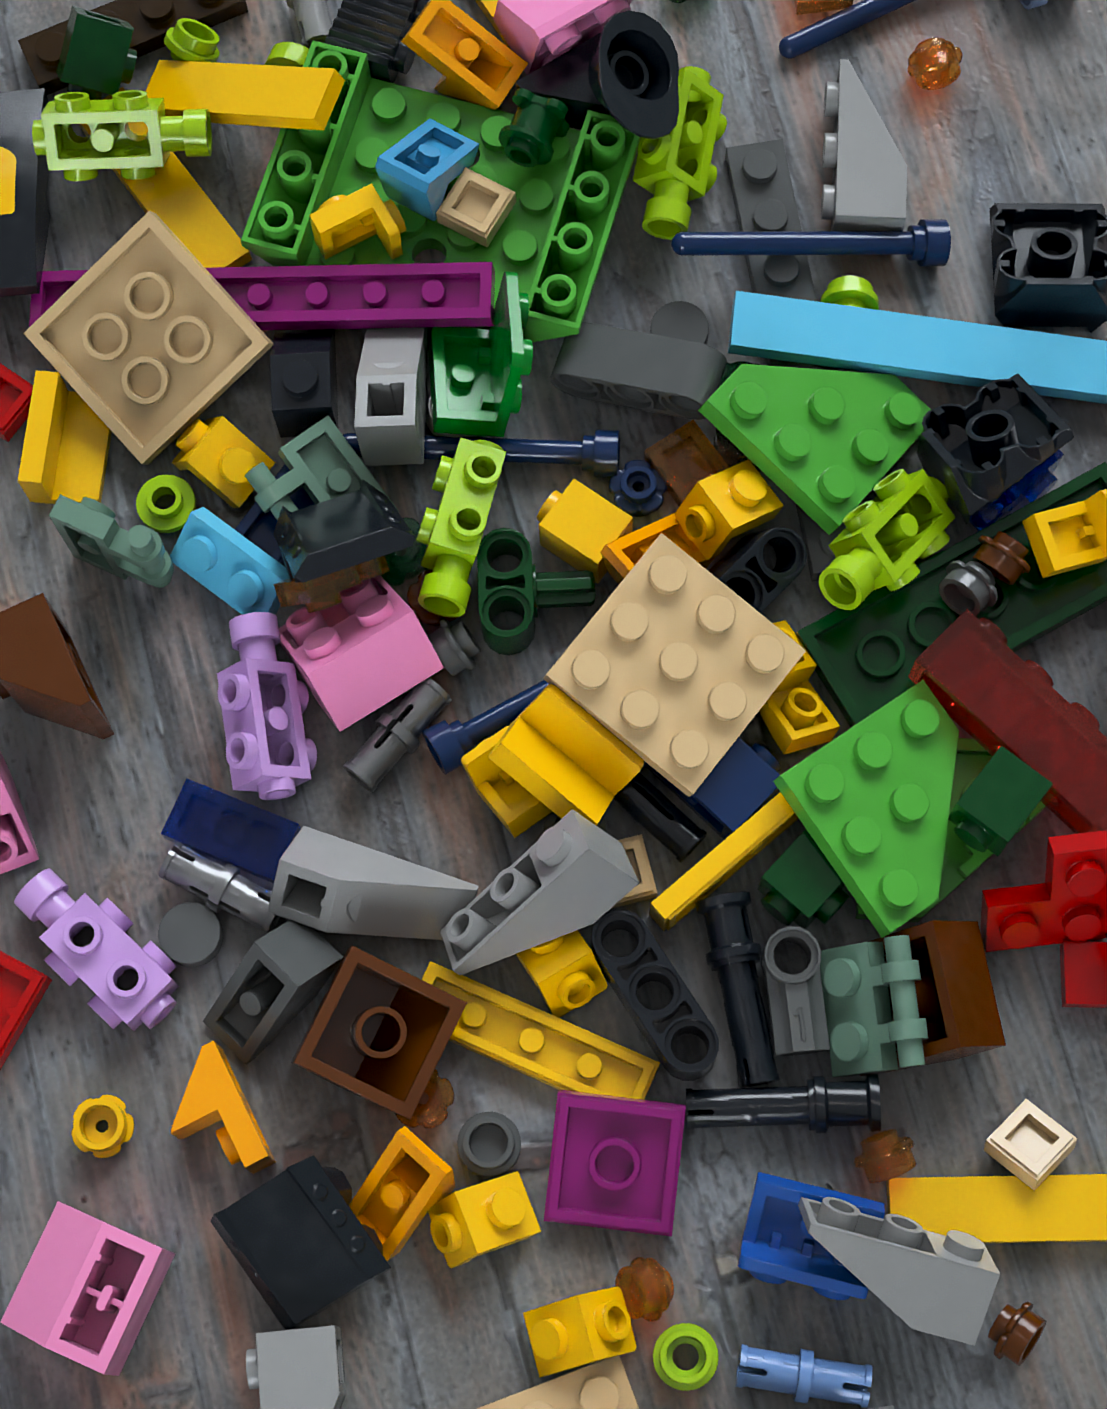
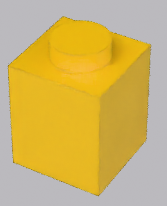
(579, 525)

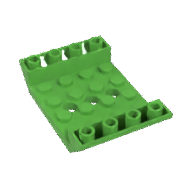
(549, 237)

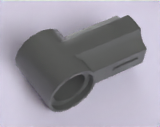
(795, 999)

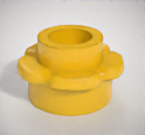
(90, 1114)

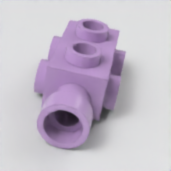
(264, 713)
(104, 958)

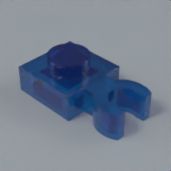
(1031, 487)

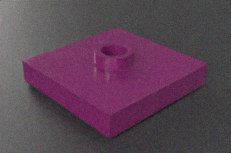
(614, 1163)

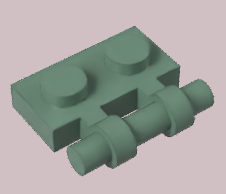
(319, 463)
(98, 540)
(860, 1007)

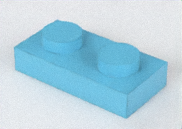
(228, 563)

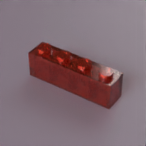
(1014, 706)

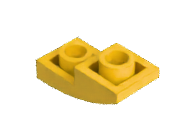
(795, 710)

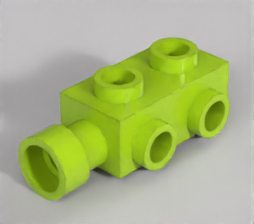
(111, 140)
(680, 164)
(458, 524)
(887, 538)

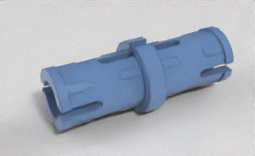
(804, 1376)

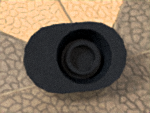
(637, 74)

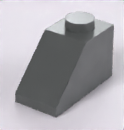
(271, 987)

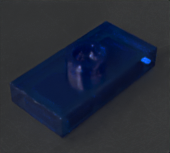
(229, 830)

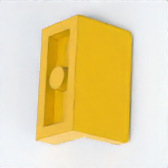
(62, 444)
(565, 756)

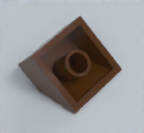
(45, 669)
(952, 990)
(379, 1032)

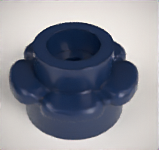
(637, 503)

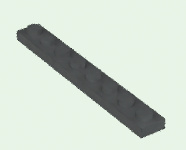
(765, 204)

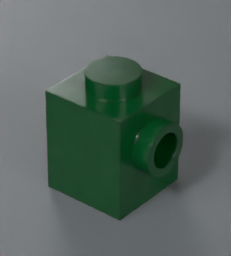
(96, 53)
(998, 802)
(802, 885)

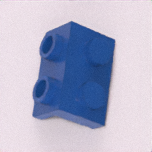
(780, 1248)

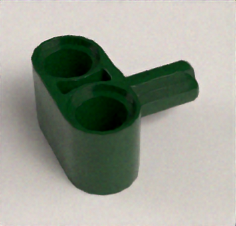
(522, 590)

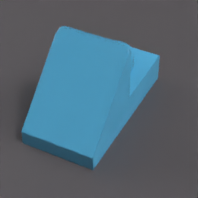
(422, 166)

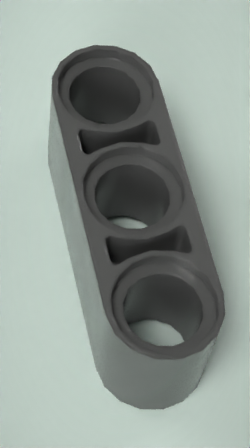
(638, 370)

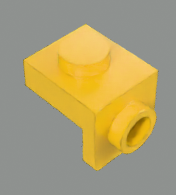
(354, 218)
(220, 458)
(726, 507)
(1069, 535)
(502, 793)
(564, 972)
(482, 1219)
(580, 1331)

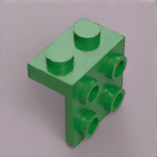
(480, 370)

